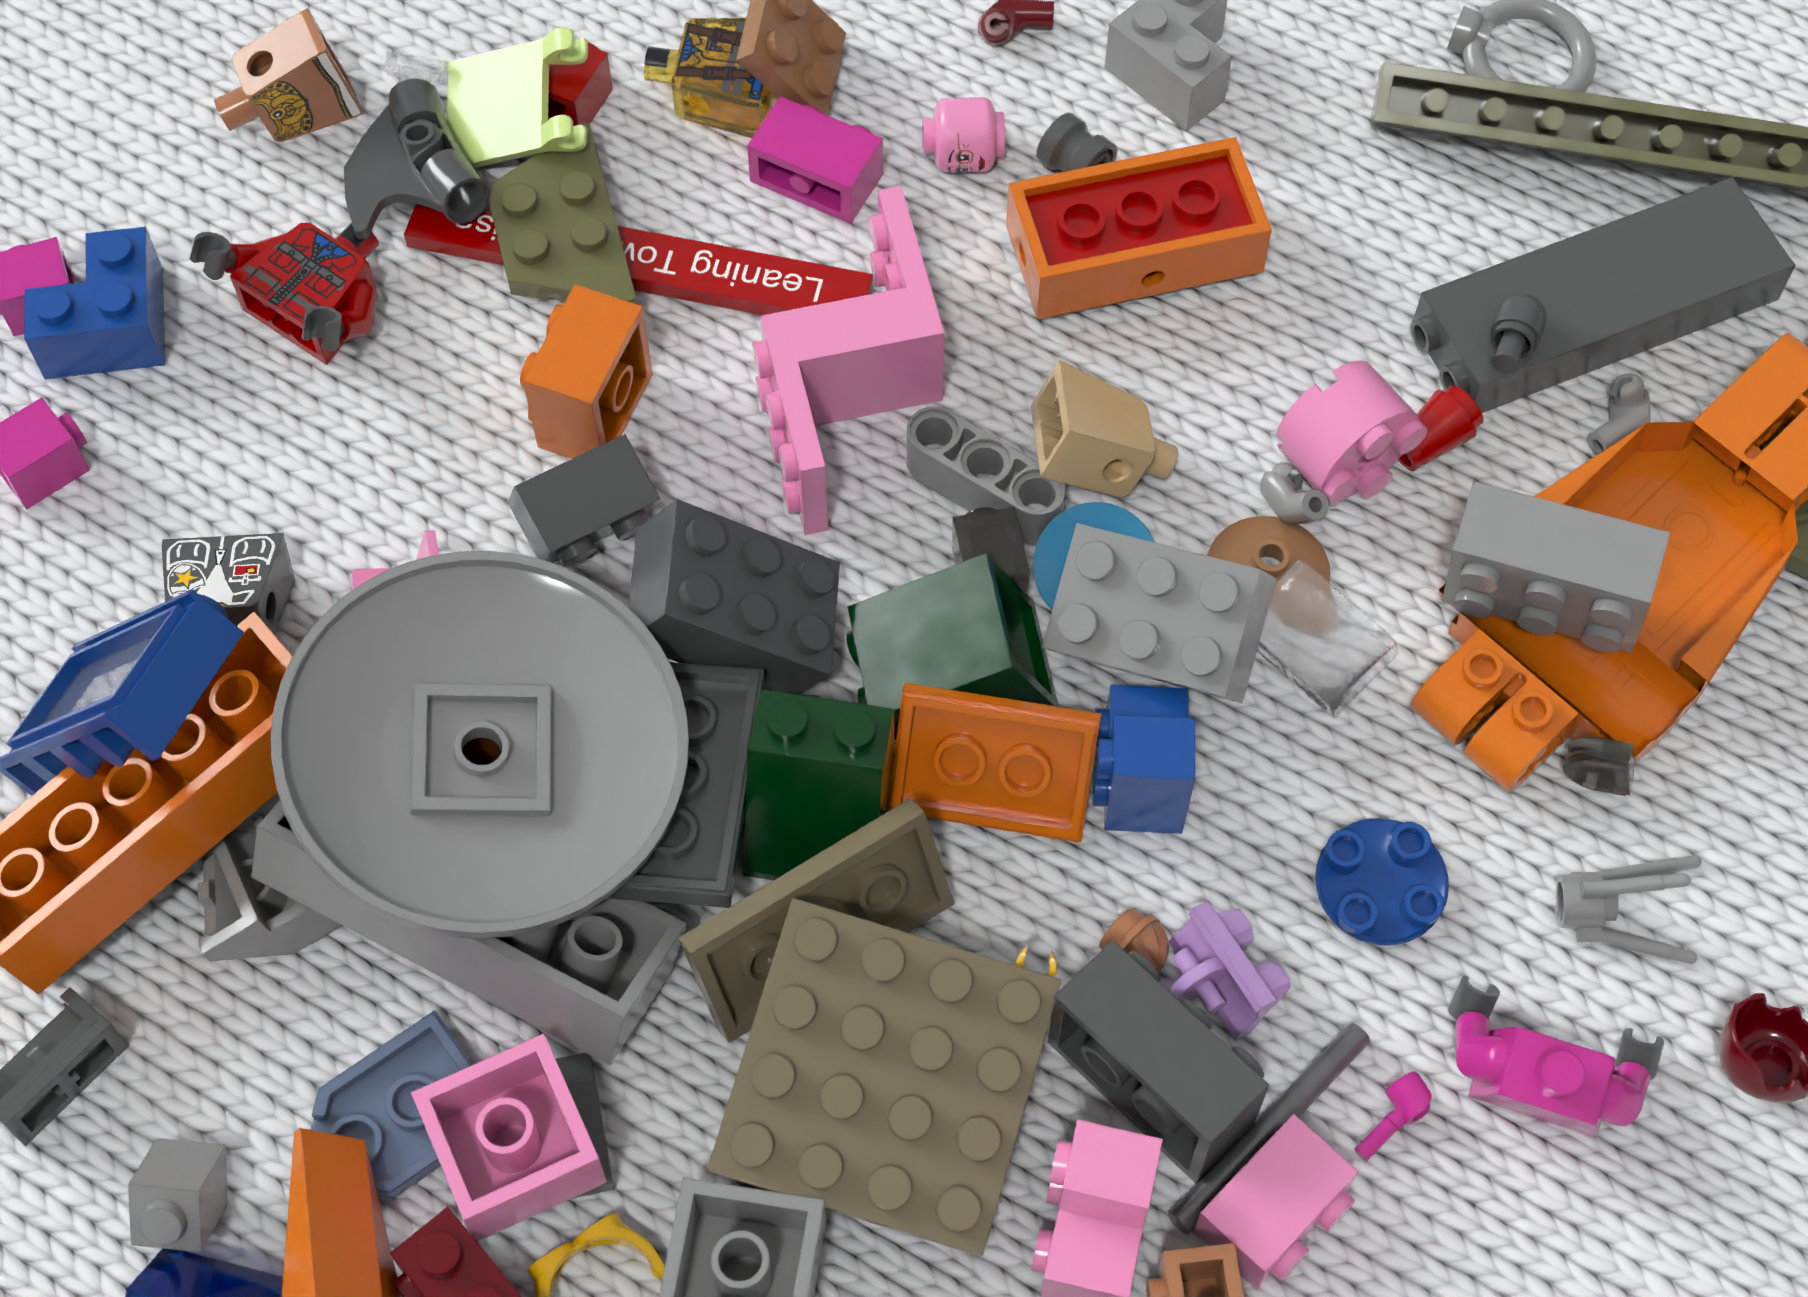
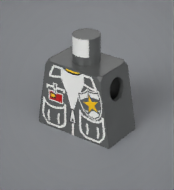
(236, 571)

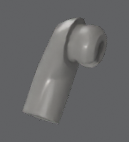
(1628, 412)
(1292, 507)

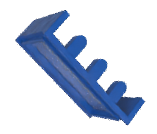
(122, 691)

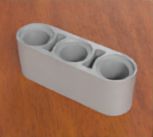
(973, 451)

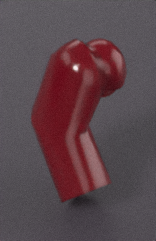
(1009, 17)

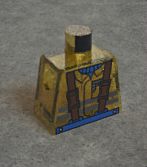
(708, 80)

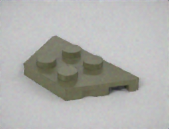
(559, 227)

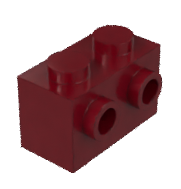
(447, 1262)

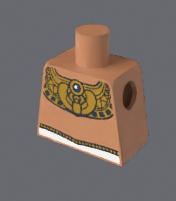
(289, 82)

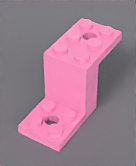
(849, 359)

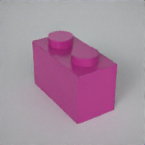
(815, 159)

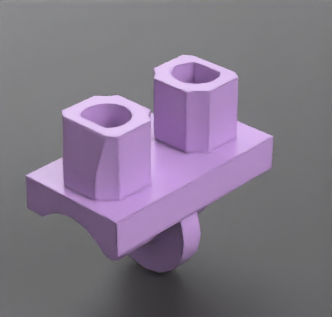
(1219, 971)

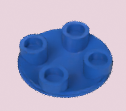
(1382, 881)

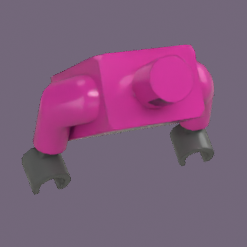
(1546, 1074)

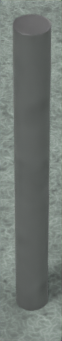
(1292, 1101)

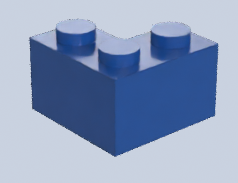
(106, 321)
(1145, 759)

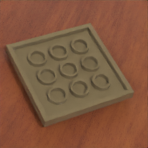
(885, 1076)

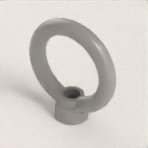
(1475, 28)

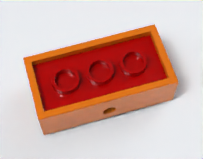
(1137, 227)

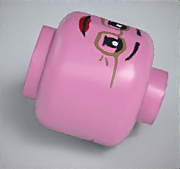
(964, 135)

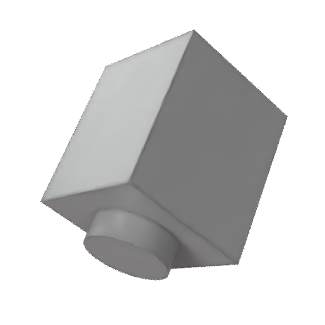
(178, 1195)

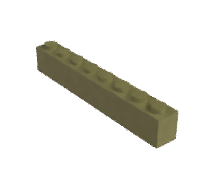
(1592, 126)

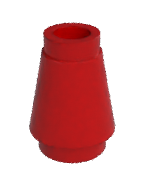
(1450, 422)

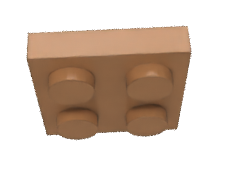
(792, 50)

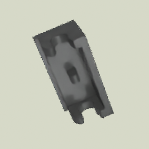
(56, 1067)

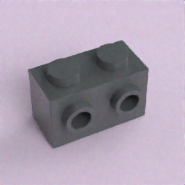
(584, 502)

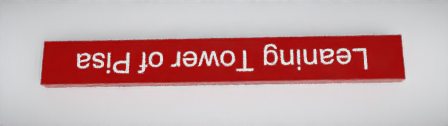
(670, 266)

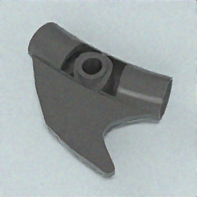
(412, 160)

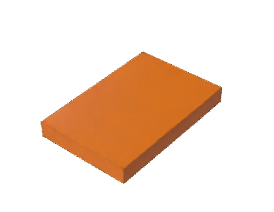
(994, 761)

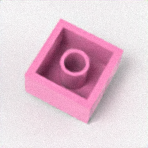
(509, 1137)

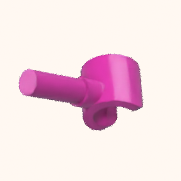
(1411, 1103)

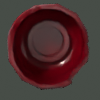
(1766, 1050)

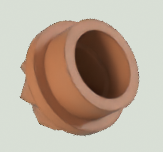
(1139, 934)

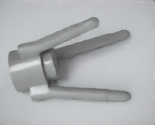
(1591, 898)

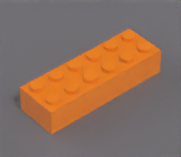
(105, 845)

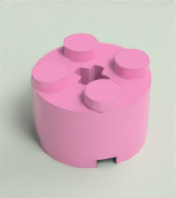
(1349, 433)

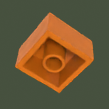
(587, 372)

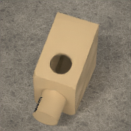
(1095, 434)

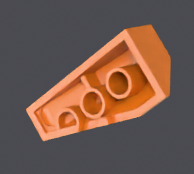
(335, 1222)

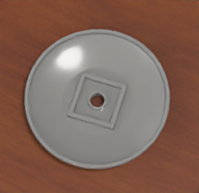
(461, 653)

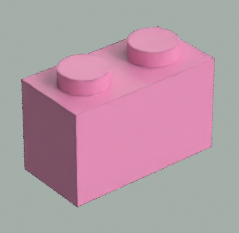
(1278, 1202)

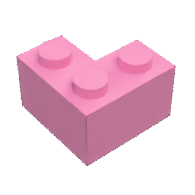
(1103, 1201)

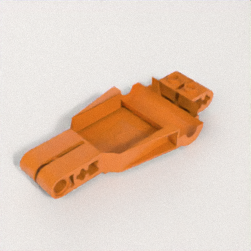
(1726, 547)

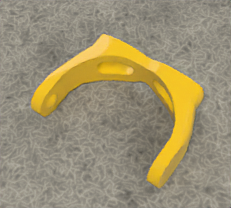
(606, 1231)

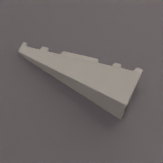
(244, 914)

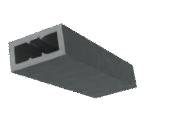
(1607, 293)

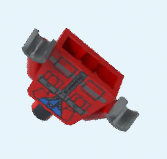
(300, 283)

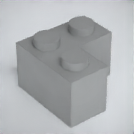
(1171, 56)

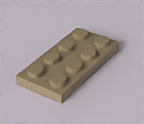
(877, 873)

